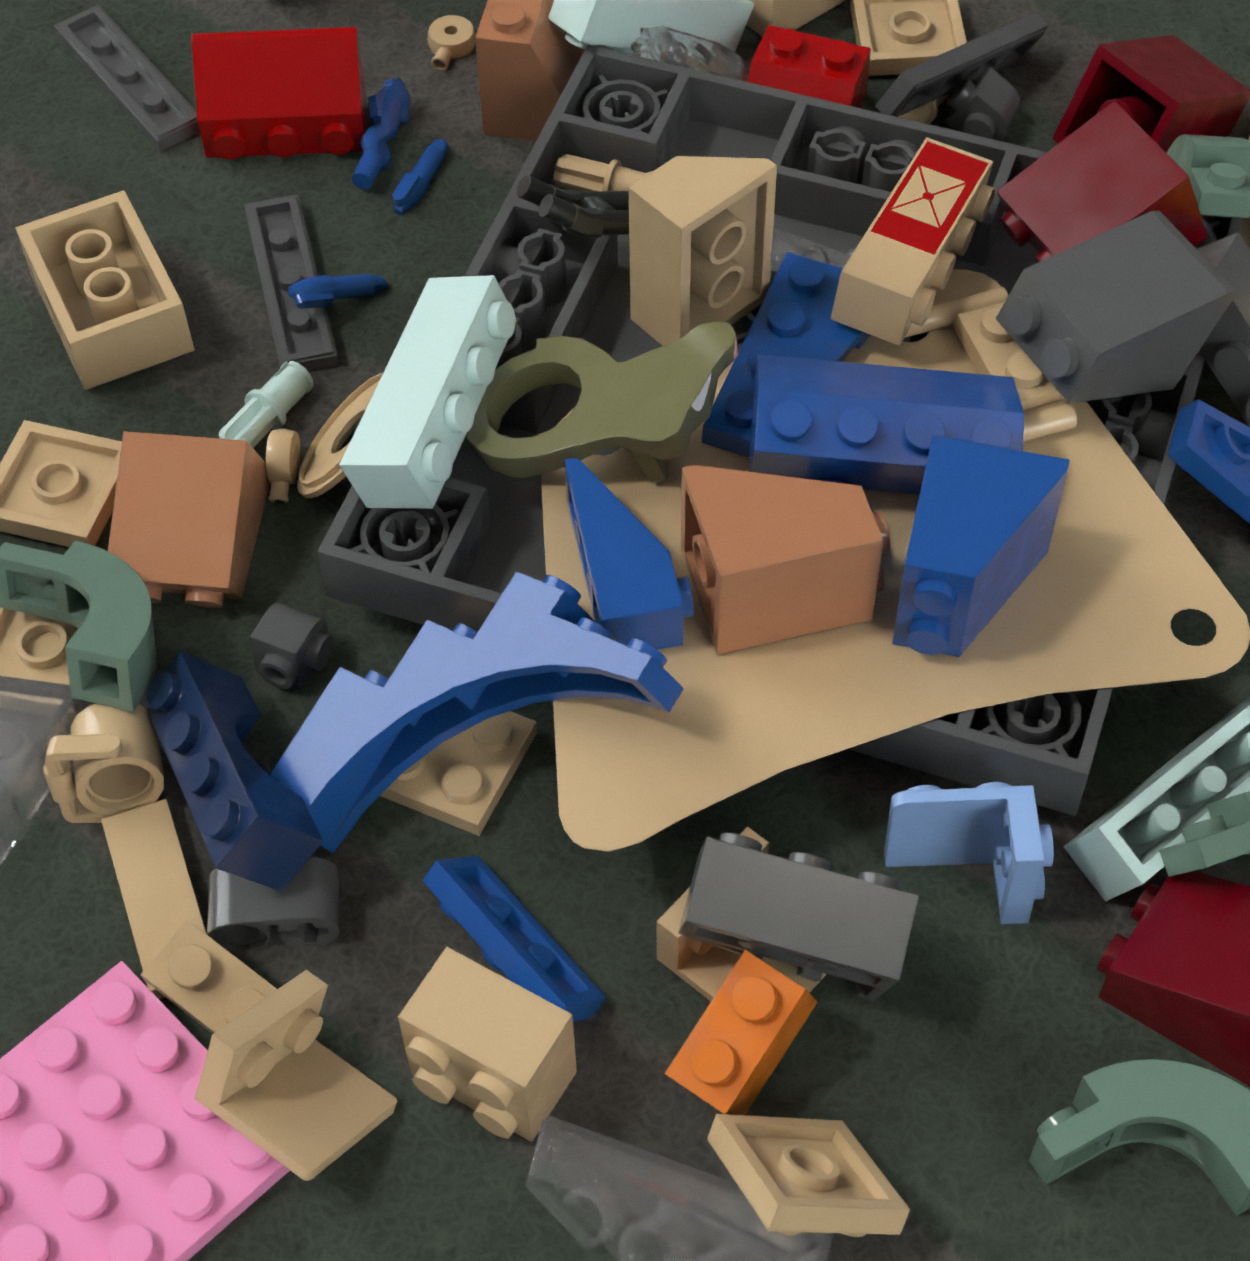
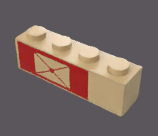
(914, 242)

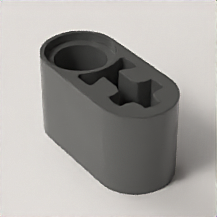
(274, 919)

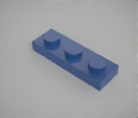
(511, 935)

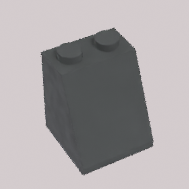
(1117, 311)

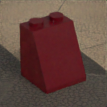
(1161, 87)
(1095, 183)
(1188, 968)

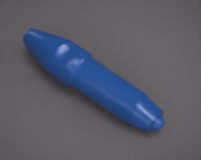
(415, 185)
(323, 289)

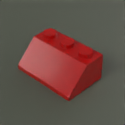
(279, 92)

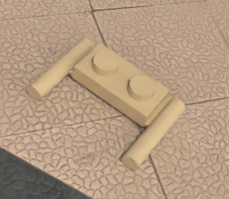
(997, 354)

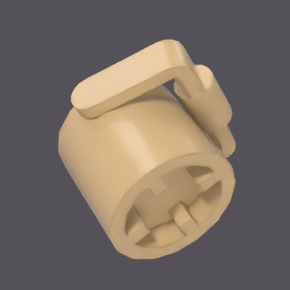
(113, 764)

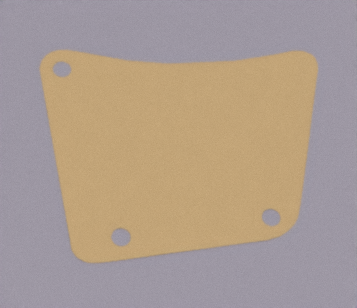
(1078, 622)

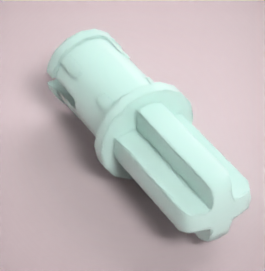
(269, 405)

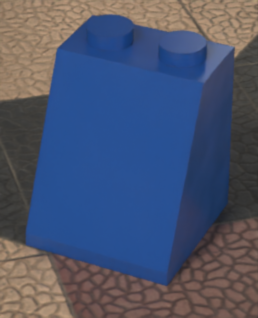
(973, 540)

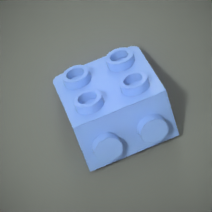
(975, 827)

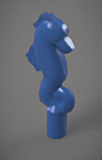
(388, 110)

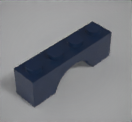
(241, 811)

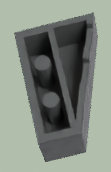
(800, 913)

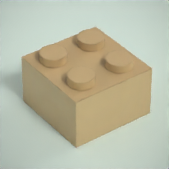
(488, 1045)

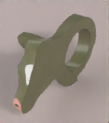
(633, 404)

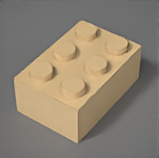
(105, 289)

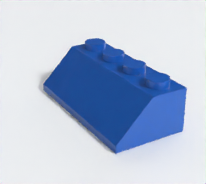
(871, 419)

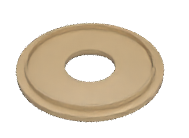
(321, 462)

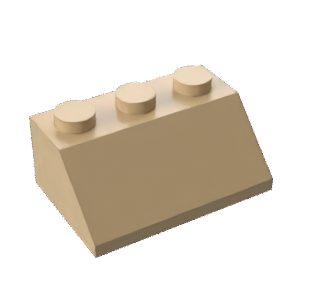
(700, 242)

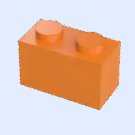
(742, 1036)

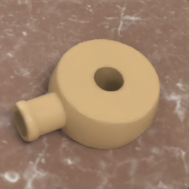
(450, 39)
(282, 462)

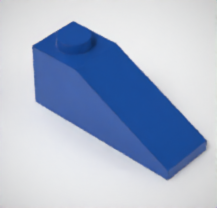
(625, 566)

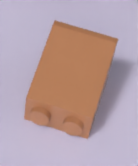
(521, 66)
(188, 514)
(778, 554)

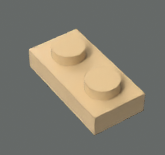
(204, 978)

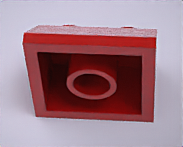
(811, 66)

